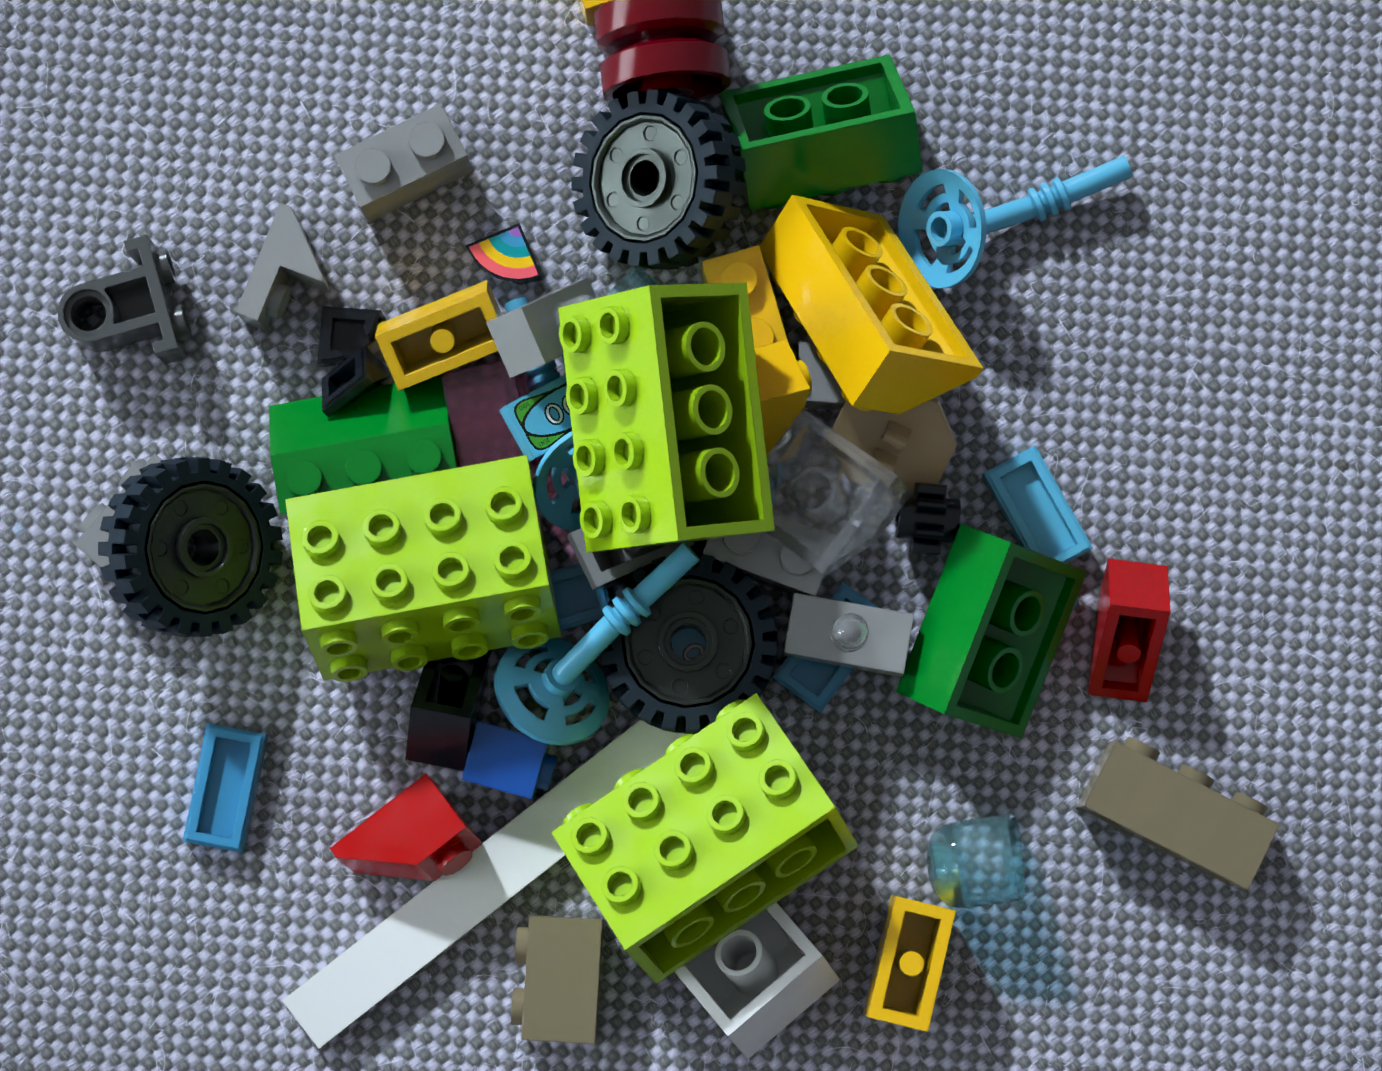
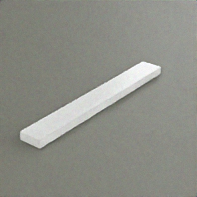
(464, 899)

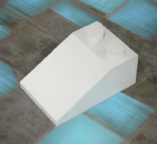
(758, 978)

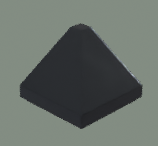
(352, 380)

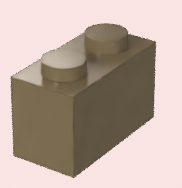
(560, 979)

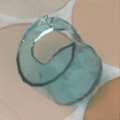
(977, 862)

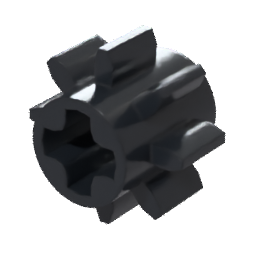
(928, 519)

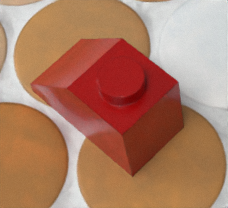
(1129, 629)
(410, 837)

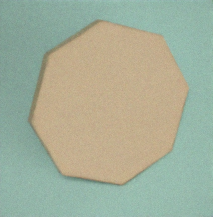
(909, 444)

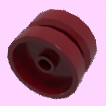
(662, 47)

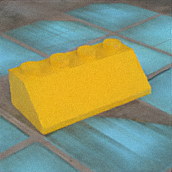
(866, 306)

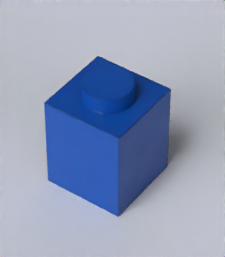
(509, 761)

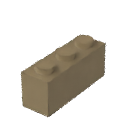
(1179, 812)

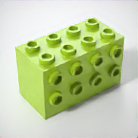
(666, 416)
(422, 569)
(703, 838)

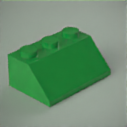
(823, 132)
(366, 442)
(990, 632)

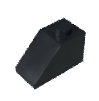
(446, 711)

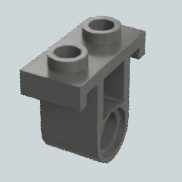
(135, 306)

